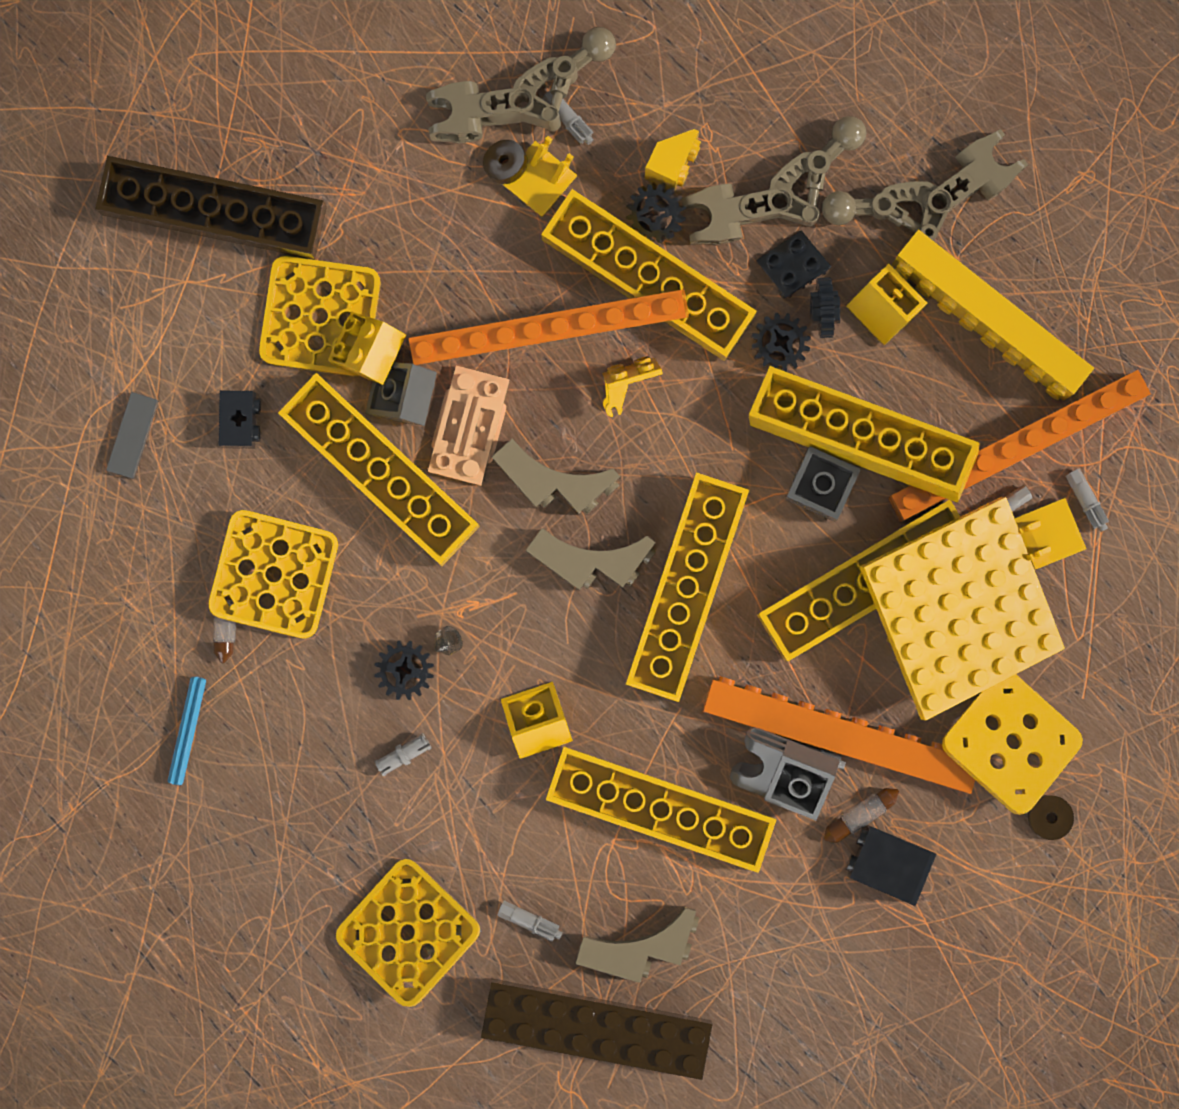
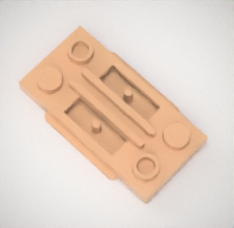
(468, 425)

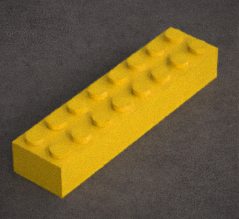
(643, 269)
(992, 317)
(864, 434)
(379, 469)
(687, 587)
(839, 594)
(661, 809)

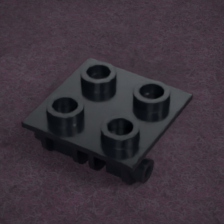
(793, 264)

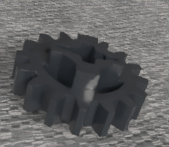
(656, 202)
(825, 307)
(790, 336)
(386, 666)

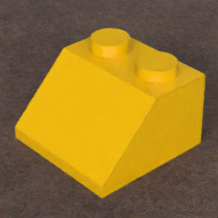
(536, 720)

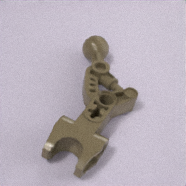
(475, 109)
(978, 173)
(730, 211)

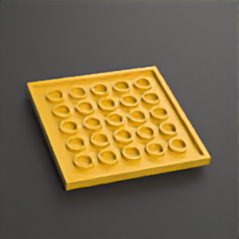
(962, 608)

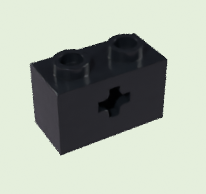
(230, 406)

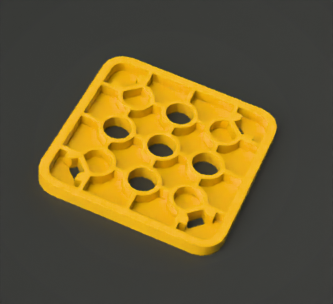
(302, 292)
(299, 559)
(984, 742)
(437, 931)

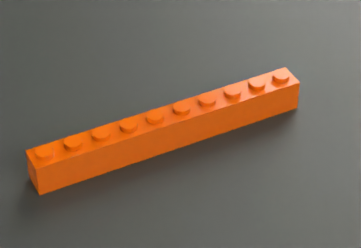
(549, 327)
(1033, 439)
(835, 734)

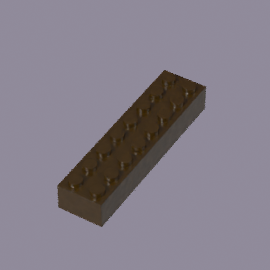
(211, 207)
(597, 1029)

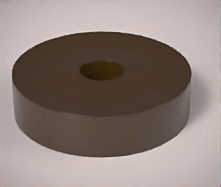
(512, 169)
(1063, 818)

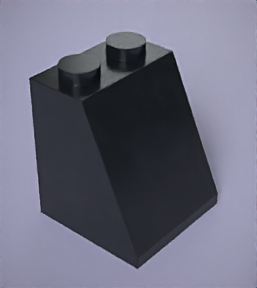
(890, 864)

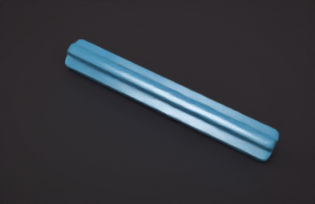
(186, 730)

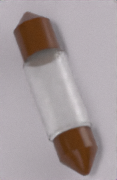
(224, 636)
(861, 815)

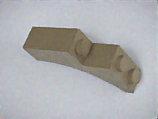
(540, 482)
(578, 564)
(629, 957)

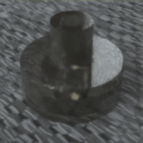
(448, 641)

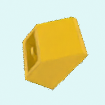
(671, 158)
(886, 304)
(367, 347)

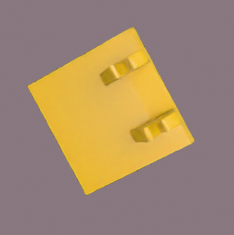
(543, 178)
(619, 377)
(1050, 534)

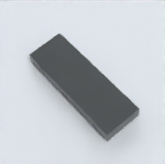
(132, 435)

